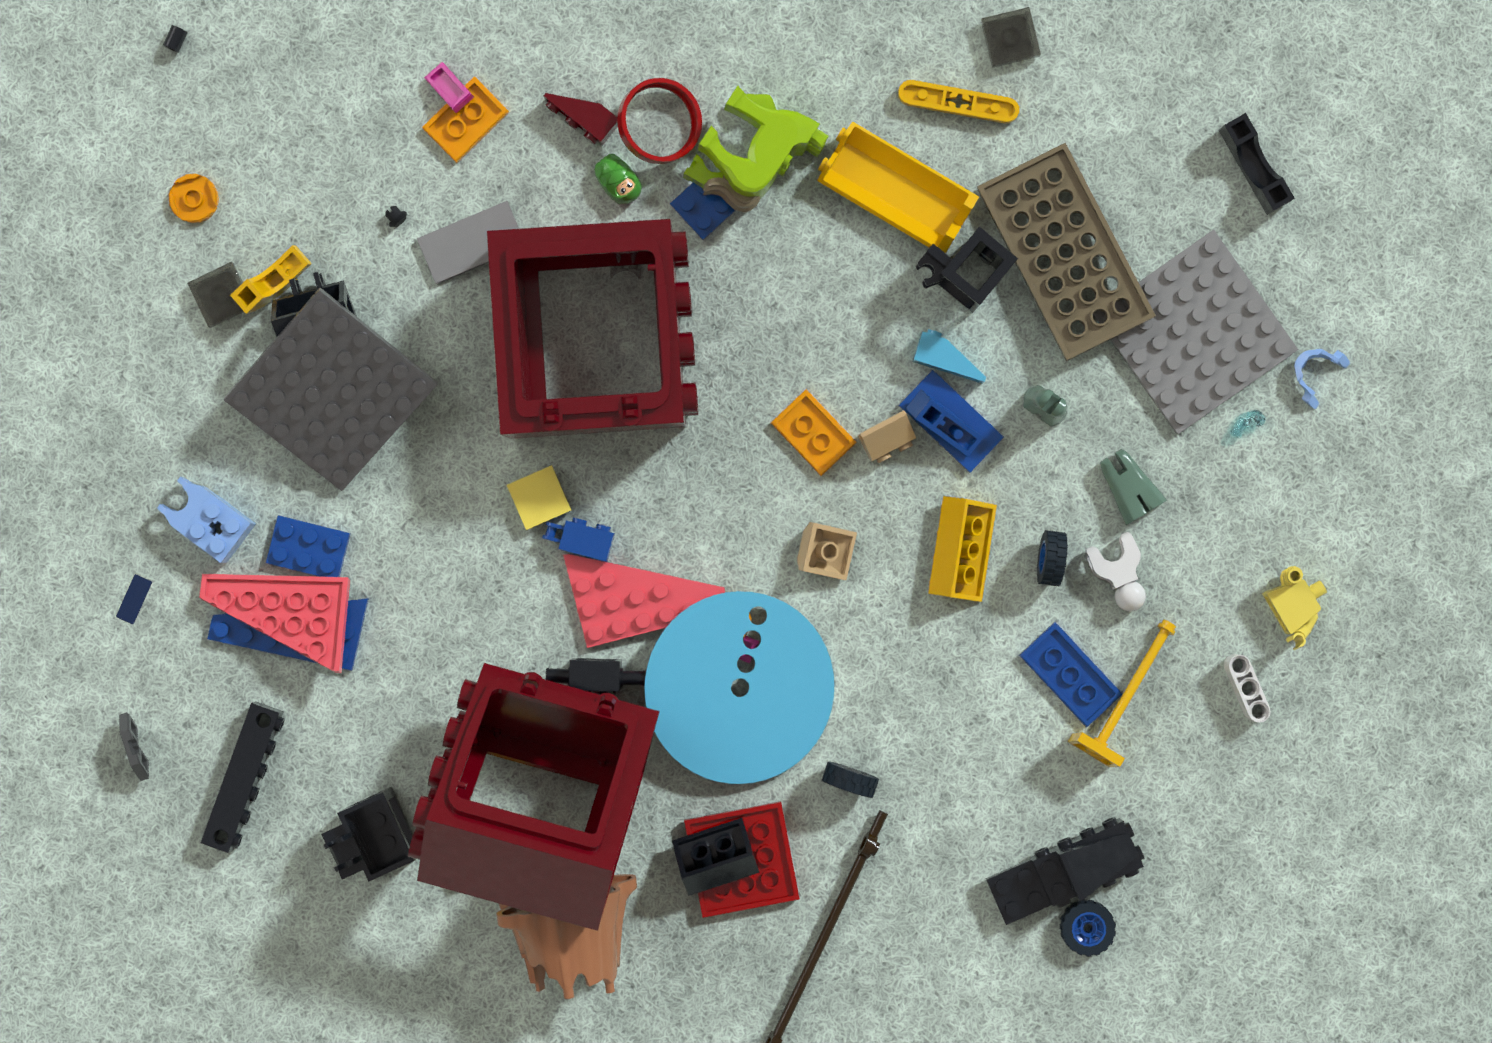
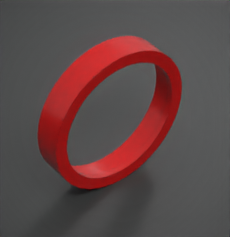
(693, 109)

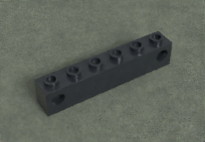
(242, 777)

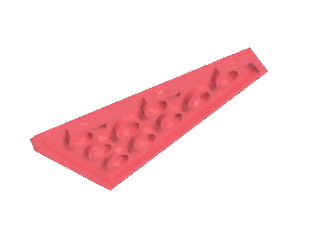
(293, 610)

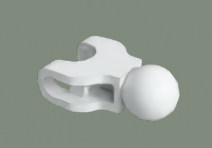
(1121, 573)

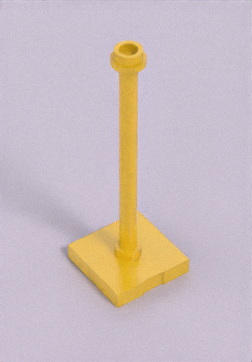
(1098, 747)

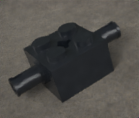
(596, 675)

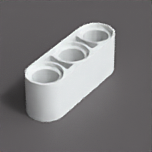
(1256, 696)

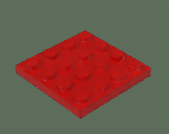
(773, 856)

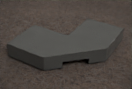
(135, 755)

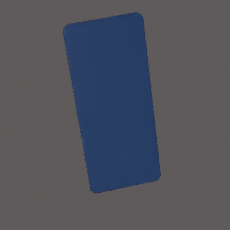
(134, 599)

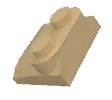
(826, 550)

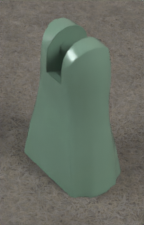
(1046, 403)
(1131, 487)

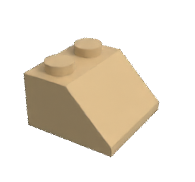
(887, 436)

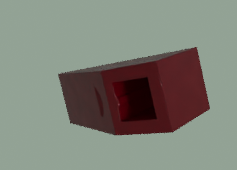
(589, 116)

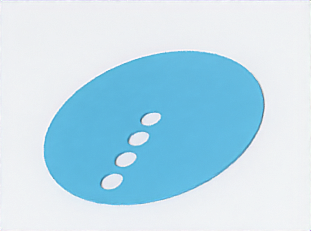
(746, 735)

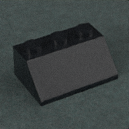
(715, 856)

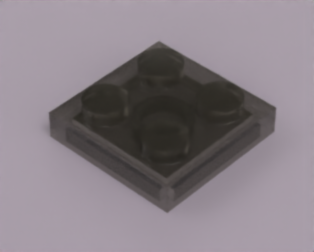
(1010, 37)
(213, 294)

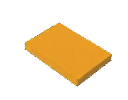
(465, 129)
(813, 432)

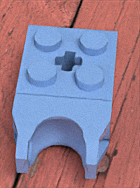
(200, 517)

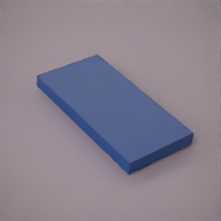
(947, 396)
(1070, 674)

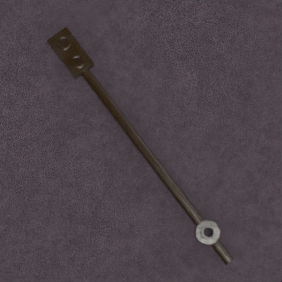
(868, 847)

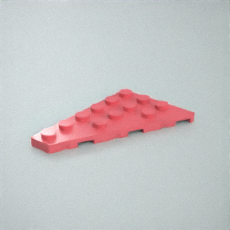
(626, 600)

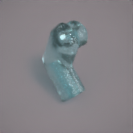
(1247, 419)

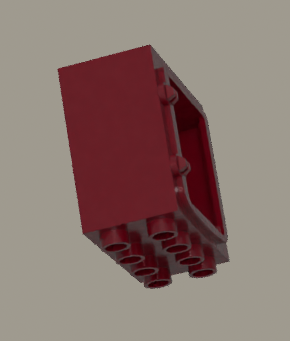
(518, 335)
(518, 856)

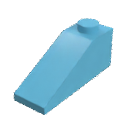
(942, 355)

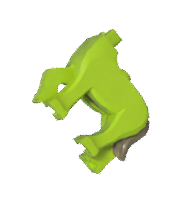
(776, 142)

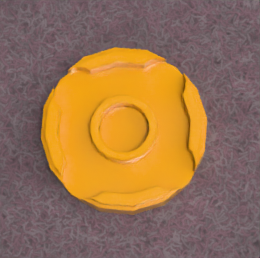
(200, 202)

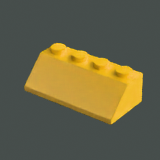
(962, 548)

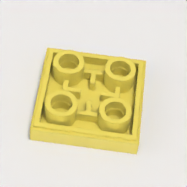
(539, 497)

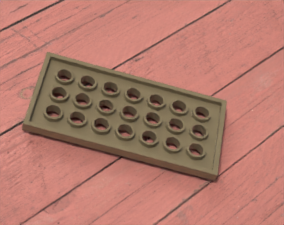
(1094, 225)

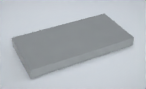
(464, 243)

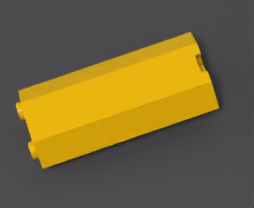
(896, 187)

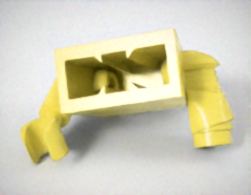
(1295, 604)

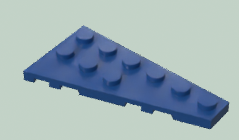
(232, 631)

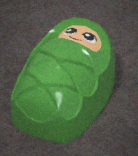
(618, 179)

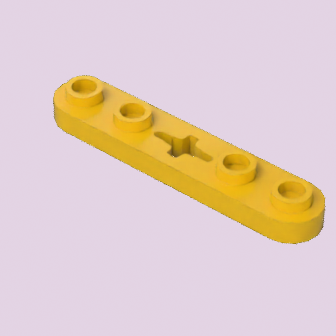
(934, 97)

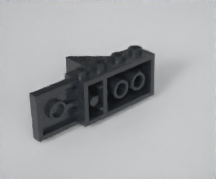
(1067, 870)

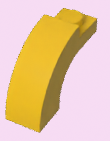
(272, 282)

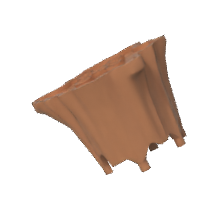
(570, 949)

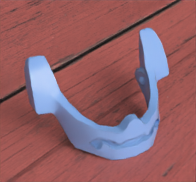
(1338, 358)

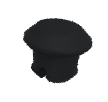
(395, 217)

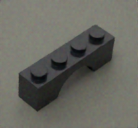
(1265, 182)

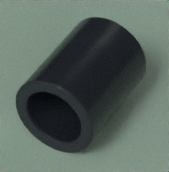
(175, 38)

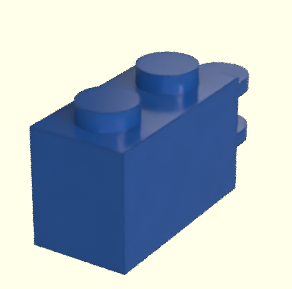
(582, 539)

